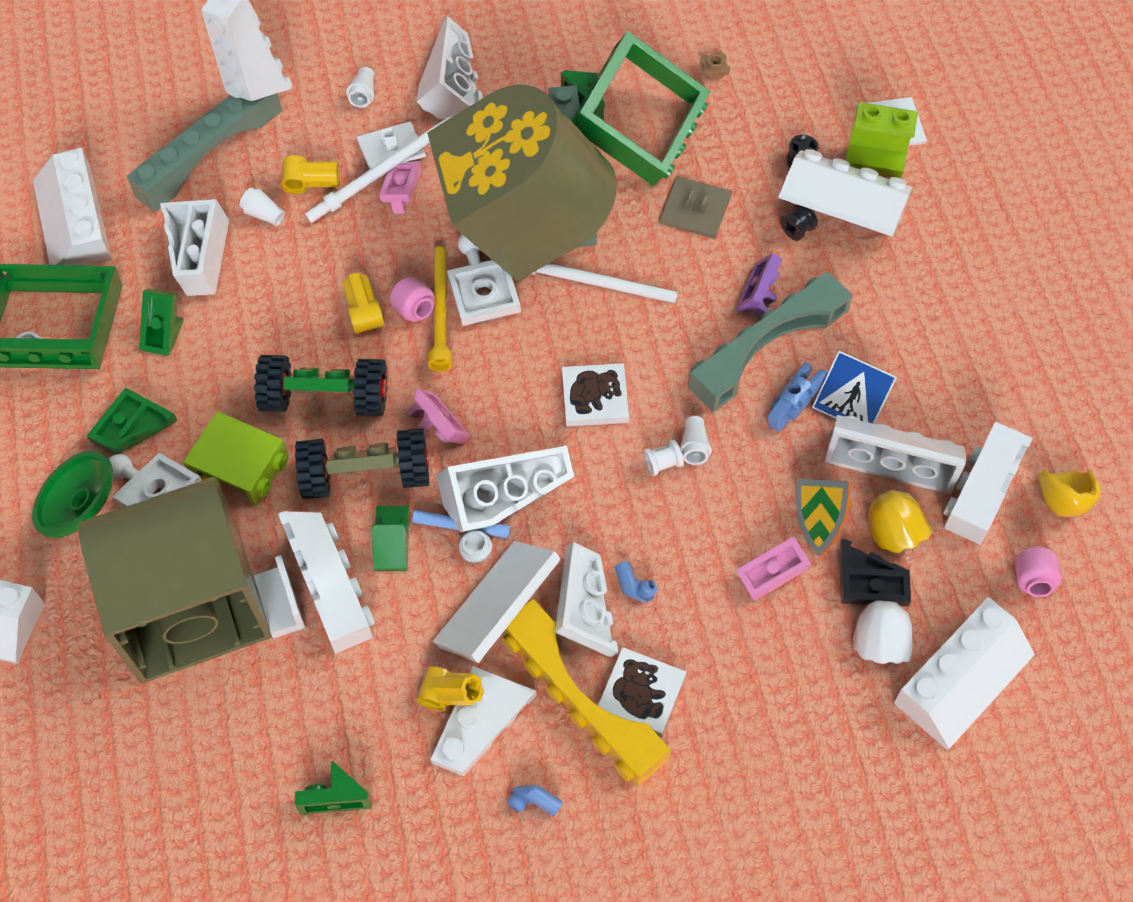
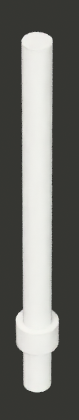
(333, 200)
(608, 282)

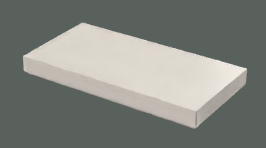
(496, 601)

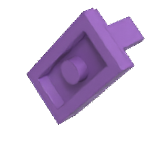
(757, 286)

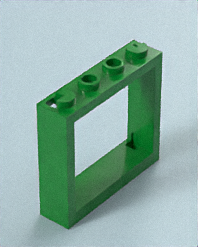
(617, 144)
(60, 278)

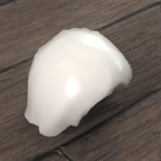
(883, 633)

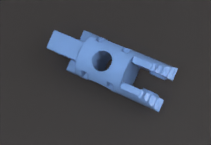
(795, 397)

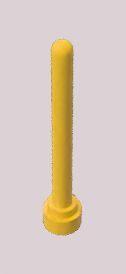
(439, 356)

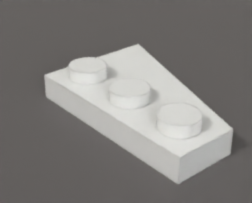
(581, 601)
(475, 727)

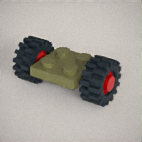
(314, 466)

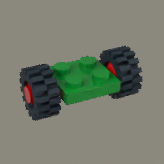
(276, 380)

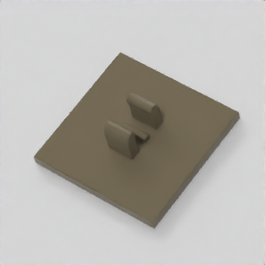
(695, 207)

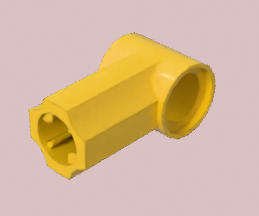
(300, 174)
(363, 309)
(448, 688)

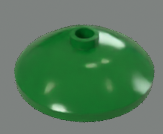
(73, 494)

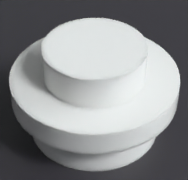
(475, 546)

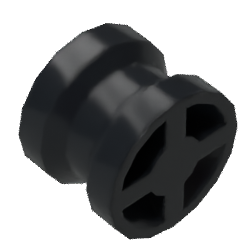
(799, 143)
(798, 222)

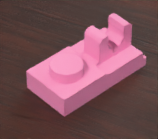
(400, 185)
(437, 414)
(773, 568)

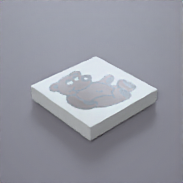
(595, 395)
(642, 690)

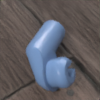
(634, 588)
(533, 795)

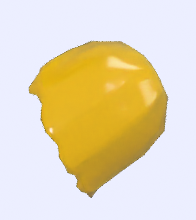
(1069, 493)
(897, 522)

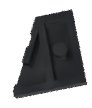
(871, 578)

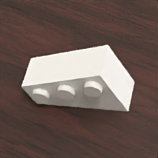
(196, 243)
(986, 483)

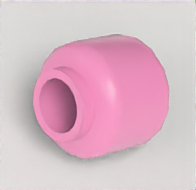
(412, 299)
(1037, 571)

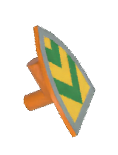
(822, 510)

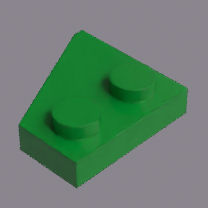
(129, 422)

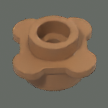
(714, 66)

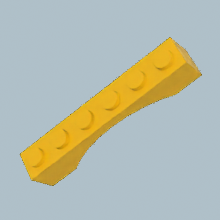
(629, 743)

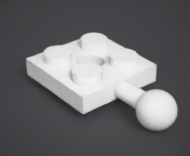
(468, 279)
(158, 473)

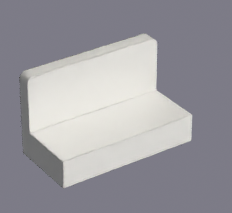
(279, 600)

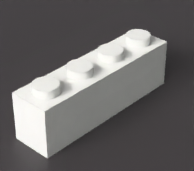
(242, 50)
(327, 579)

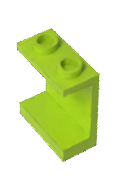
(881, 138)
(238, 456)

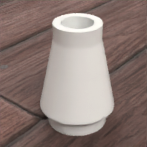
(361, 90)
(259, 205)
(695, 442)

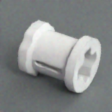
(663, 457)

